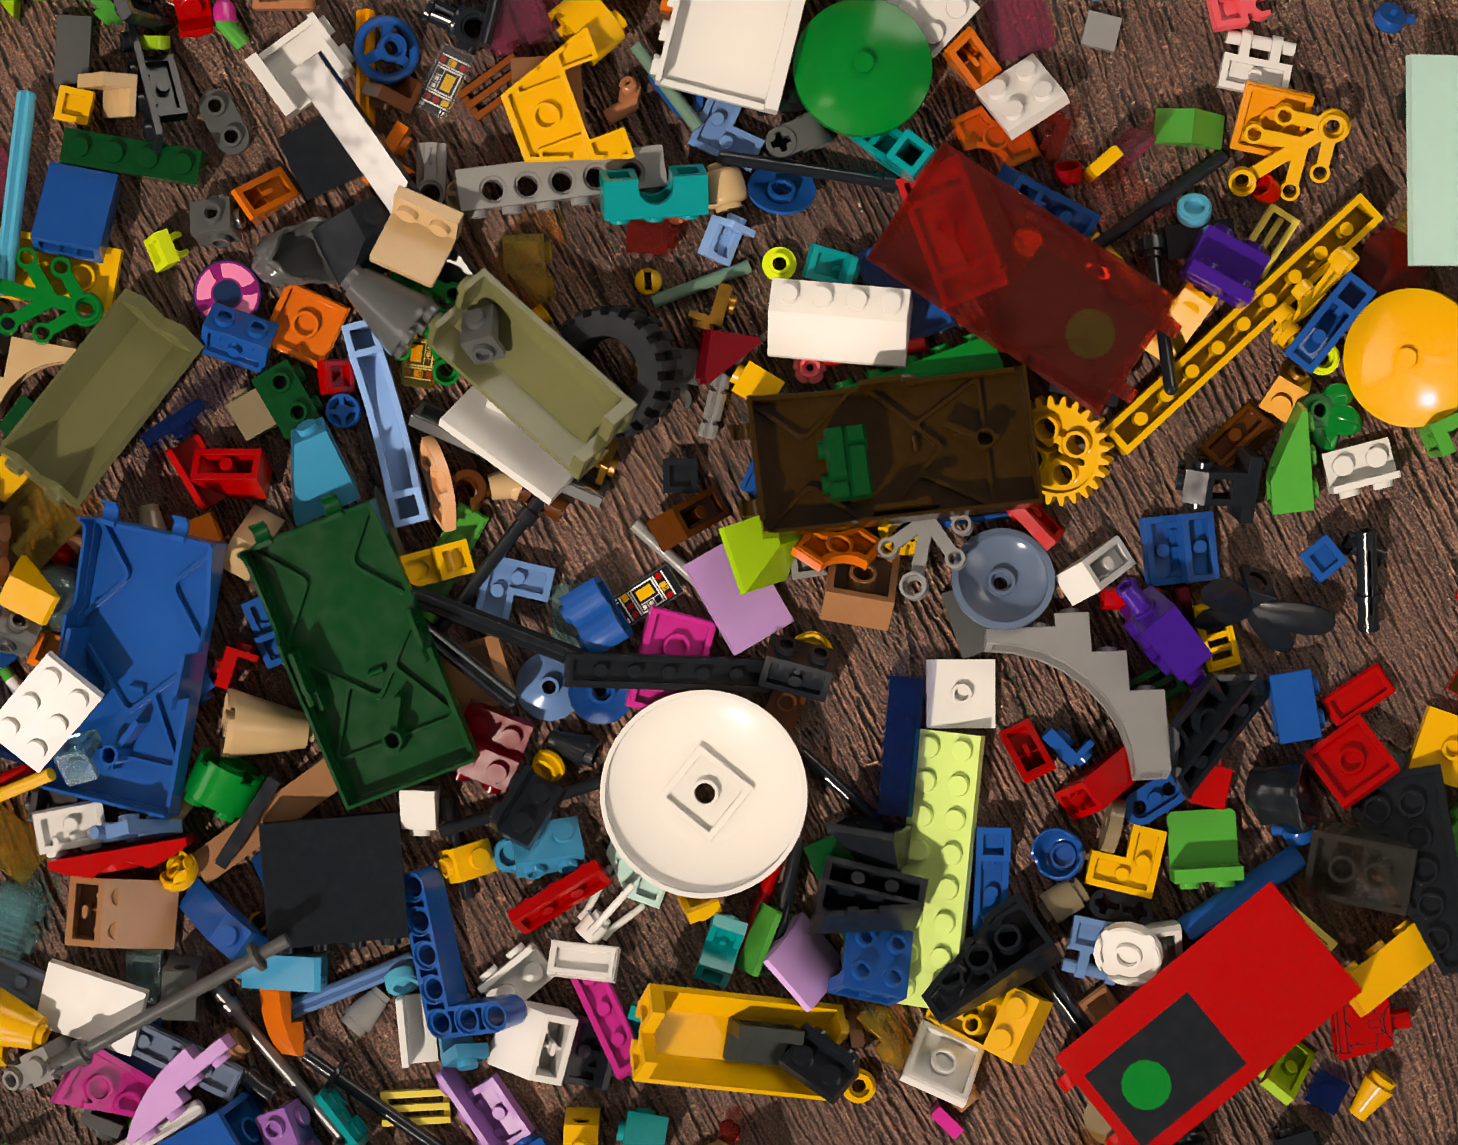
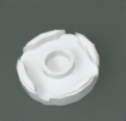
(1128, 953)

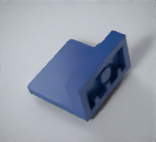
(875, 967)

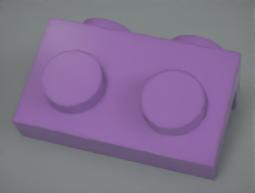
(287, 1125)

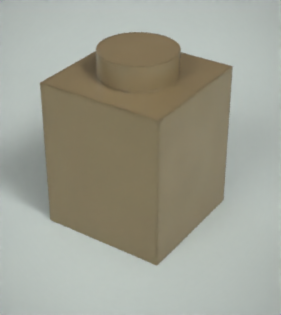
(250, 414)

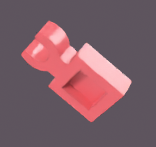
(1234, 13)

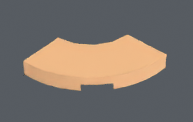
(438, 482)

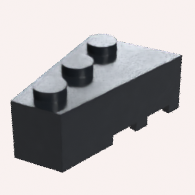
(865, 898)

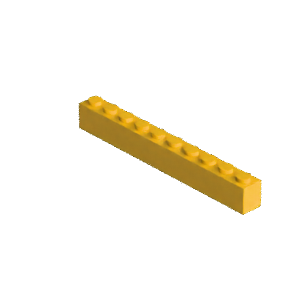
(1241, 325)

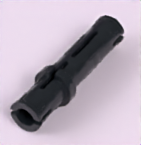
(1367, 591)

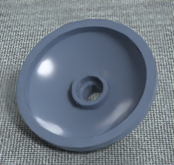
(1016, 561)

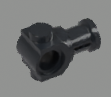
(457, 22)

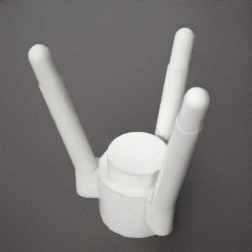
(595, 925)

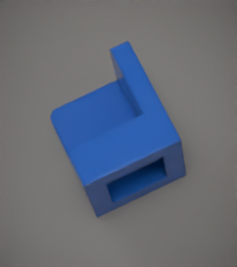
(1322, 558)

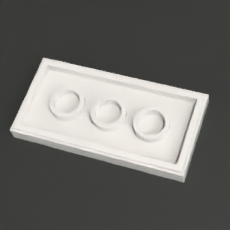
(505, 446)

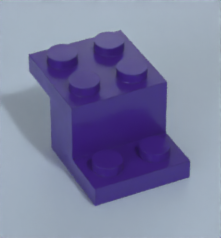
(1225, 265)

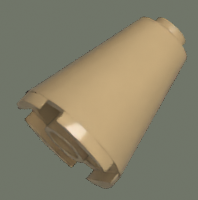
(260, 726)

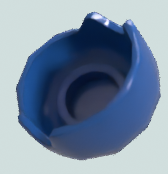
(1058, 853)

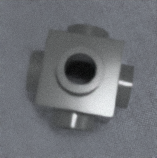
(216, 221)
(17, 633)

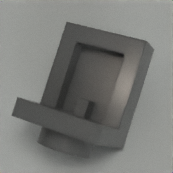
(480, 334)
(103, 1124)

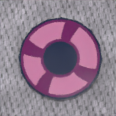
(227, 284)

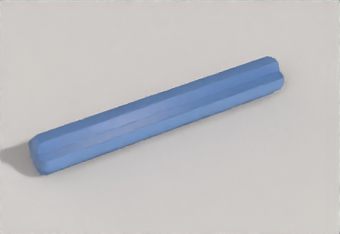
(349, 985)

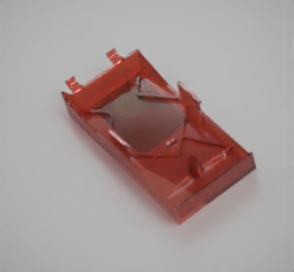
(1024, 279)

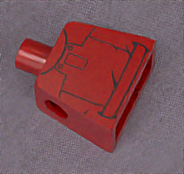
(1366, 1034)

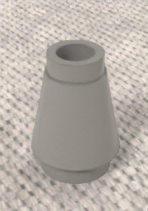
(365, 1011)

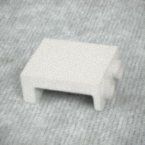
(277, 61)

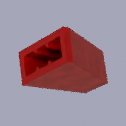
(1096, 785)

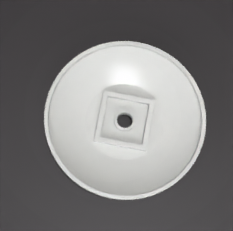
(654, 806)

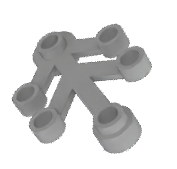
(924, 531)

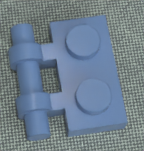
(135, 829)
(1082, 937)

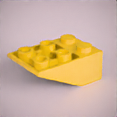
(1003, 1025)

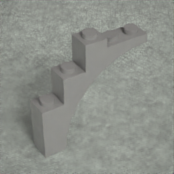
(1136, 713)

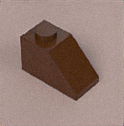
(688, 518)

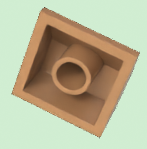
(861, 595)

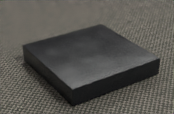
(318, 159)

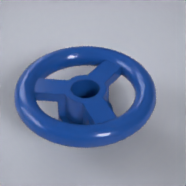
(398, 45)

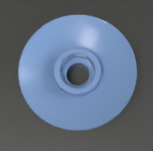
(534, 698)

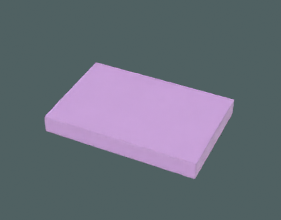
(740, 618)

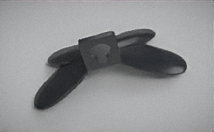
(1268, 617)

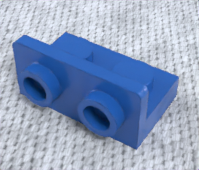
(238, 337)

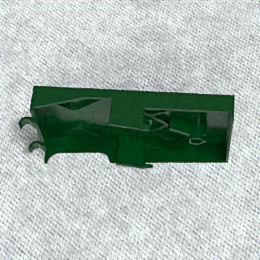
(359, 652)

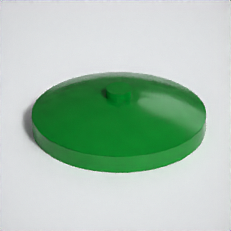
(862, 68)

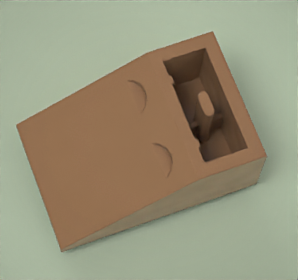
(121, 913)

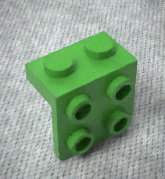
(1203, 848)

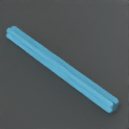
(16, 182)

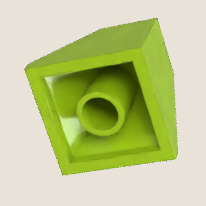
(756, 560)

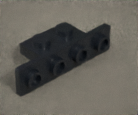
(158, 87)

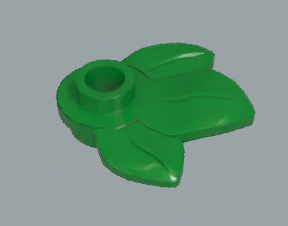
(1335, 415)

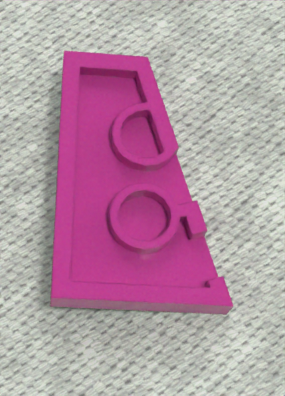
(103, 1086)

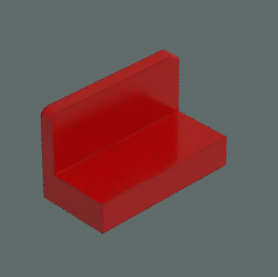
(182, 459)

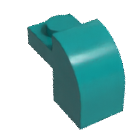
(720, 949)

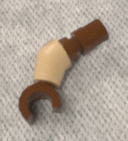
(501, 487)

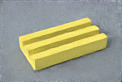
(1282, 215)
(415, 1093)

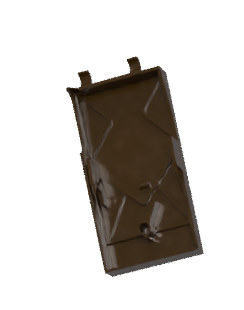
(932, 448)

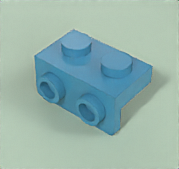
(555, 850)

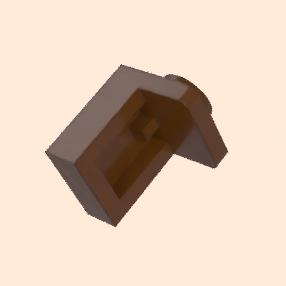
(402, 99)

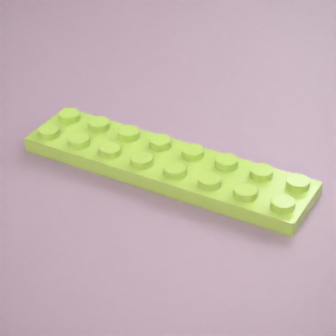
(942, 849)

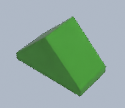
(1188, 128)

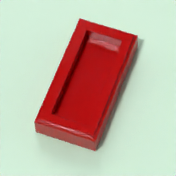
(1357, 695)

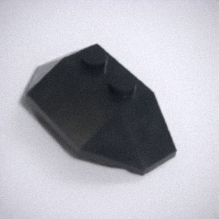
(1211, 724)

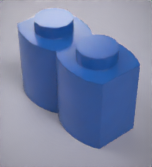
(595, 616)

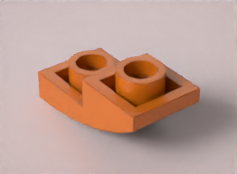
(284, 1033)

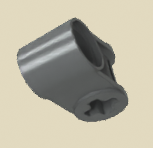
(803, 136)

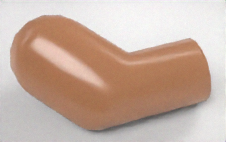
(627, 102)

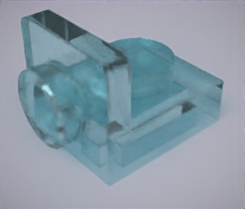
(76, 756)

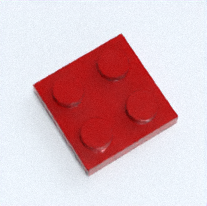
(1352, 762)

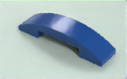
(990, 871)

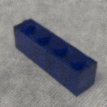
(900, 745)

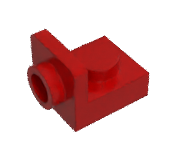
(194, 17)

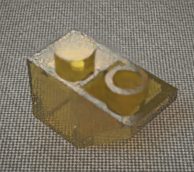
(526, 262)

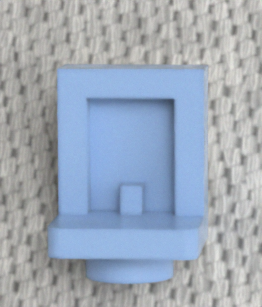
(723, 238)

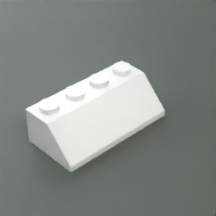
(839, 322)

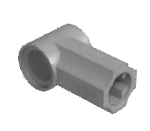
(432, 167)

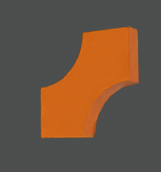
(980, 132)
(828, 548)

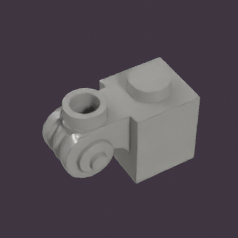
(31, 1068)

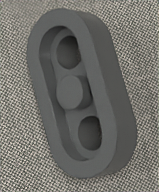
(224, 121)

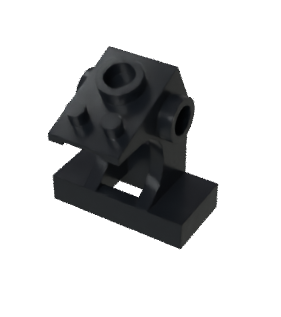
(1197, 480)

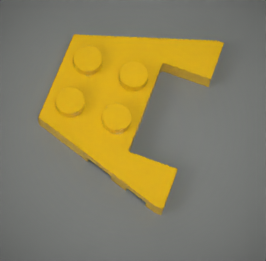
(547, 113)

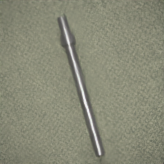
(233, 1009)

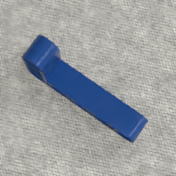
(440, 968)

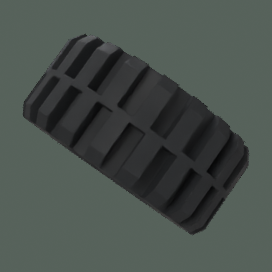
(649, 347)

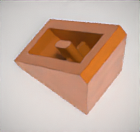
(971, 59)
(265, 195)

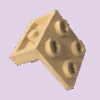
(417, 237)

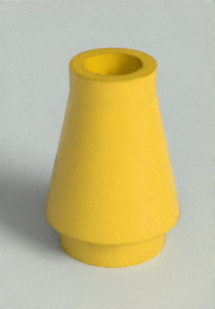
(1372, 1093)

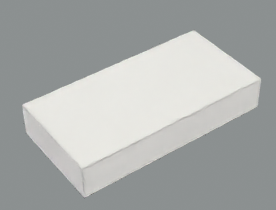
(583, 961)

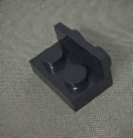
(798, 667)
(525, 807)
(821, 1064)

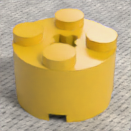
(604, 26)

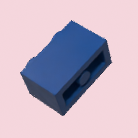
(1294, 705)

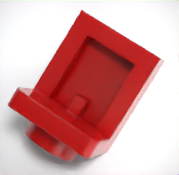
(227, 667)

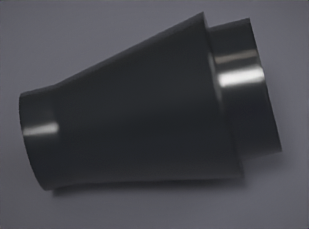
(576, 747)

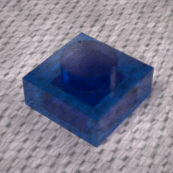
(1326, 1091)

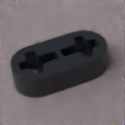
(1122, 899)

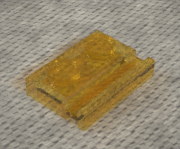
(18, 848)

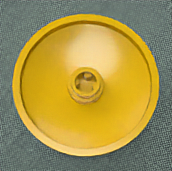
(1405, 357)

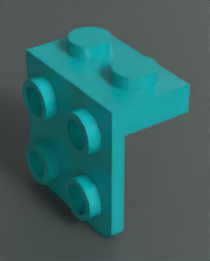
(350, 1127)

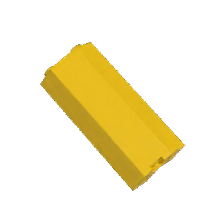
(686, 1034)

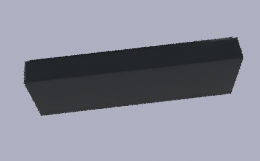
(249, 819)

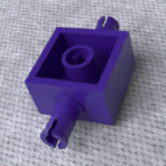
(1163, 633)

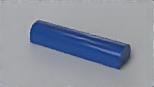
(1209, 913)

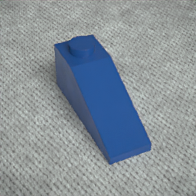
(1062, 206)
(1330, 322)
(220, 921)

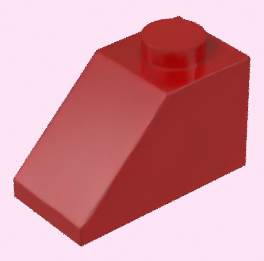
(233, 472)

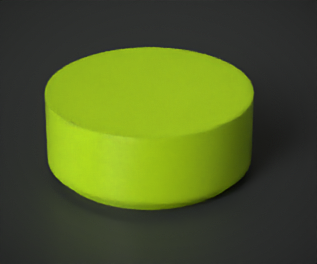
(155, 42)

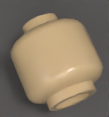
(725, 188)

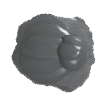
(292, 256)

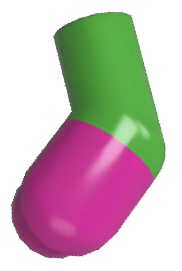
(226, 22)

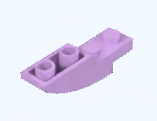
(167, 1092)

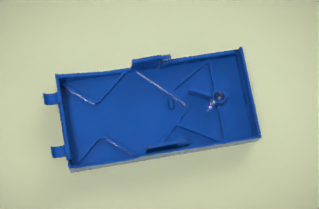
(145, 650)

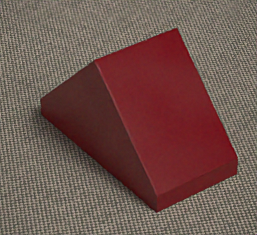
(719, 352)

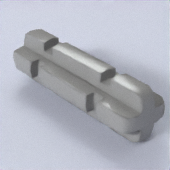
(714, 407)

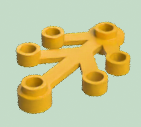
(1293, 149)
(1310, 296)

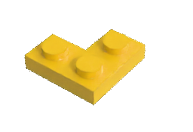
(1136, 870)

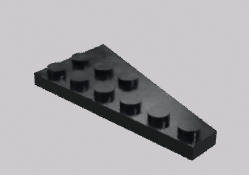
(1417, 812)

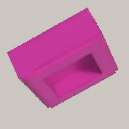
(946, 1120)

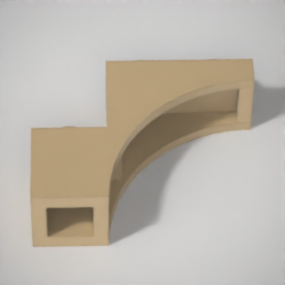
(28, 358)

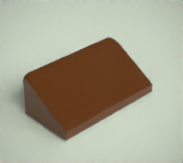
(1245, 428)

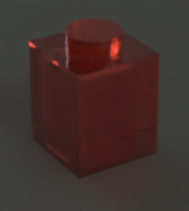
(649, 238)

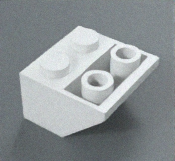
(538, 1045)

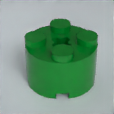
(222, 785)

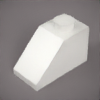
(1095, 570)
(419, 809)

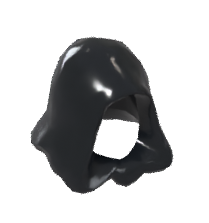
(1282, 795)

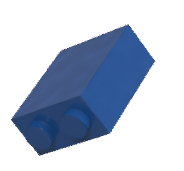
(76, 212)

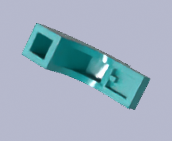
(899, 152)

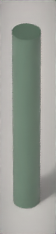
(672, 95)
(701, 283)

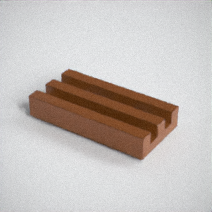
(485, 77)

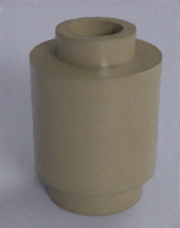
(1062, 900)

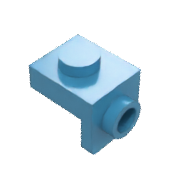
(462, 1053)

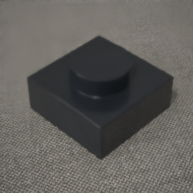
(680, 475)

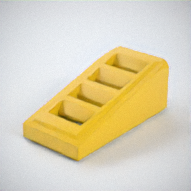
(1231, 644)

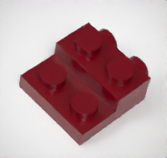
(501, 745)

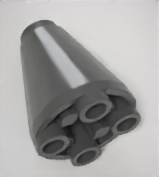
(389, 308)

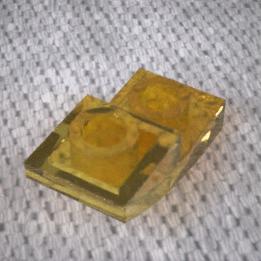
(892, 1042)

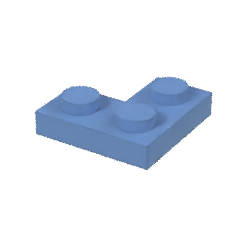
(720, 134)
(511, 579)

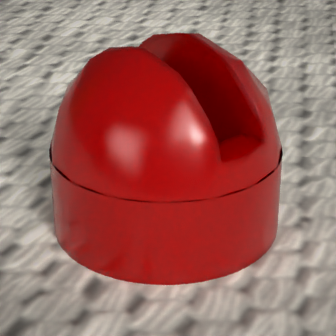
(1068, 173)
(1267, 190)

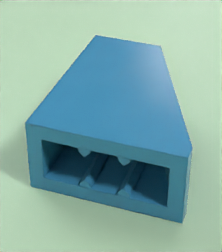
(317, 471)
(293, 972)

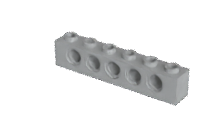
(470, 181)

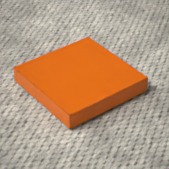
(307, 324)

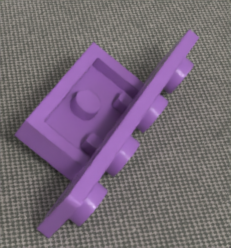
(486, 1108)

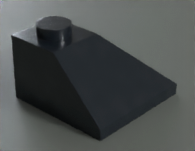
(351, 237)
(873, 840)

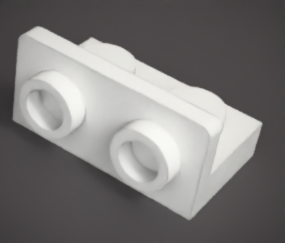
(1358, 467)
(67, 827)
(520, 975)

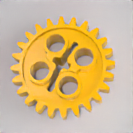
(1069, 421)

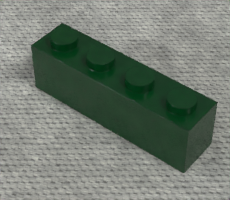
(133, 158)

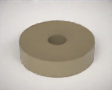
(1112, 825)

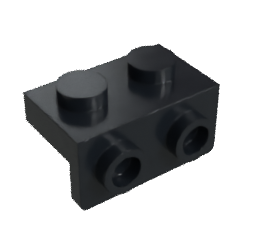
(587, 1059)

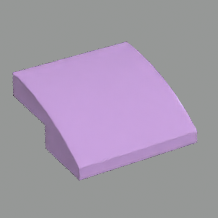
(803, 962)

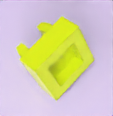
(162, 250)

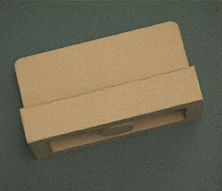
(118, 92)

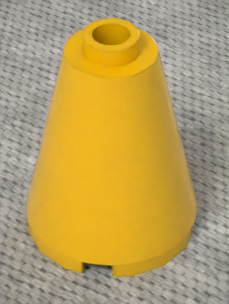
(21, 1024)

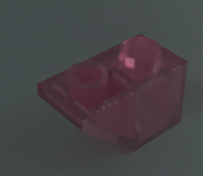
(519, 23)

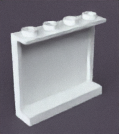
(729, 50)

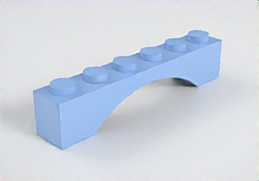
(388, 425)

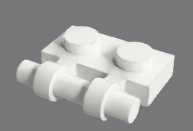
(1239, 66)

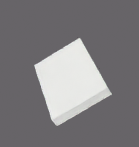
(90, 1003)

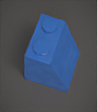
(224, 1125)

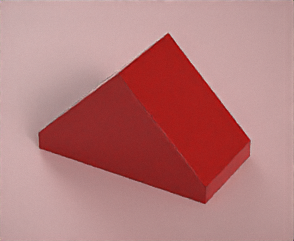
(1026, 751)

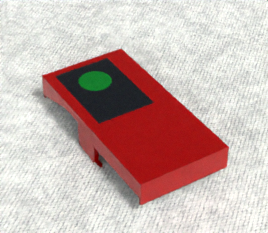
(1208, 1022)

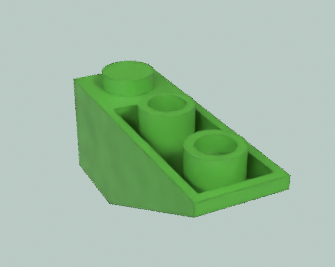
(1290, 468)

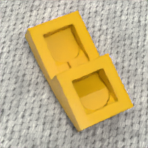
(438, 563)

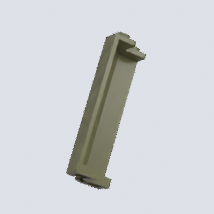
(540, 380)
(99, 399)

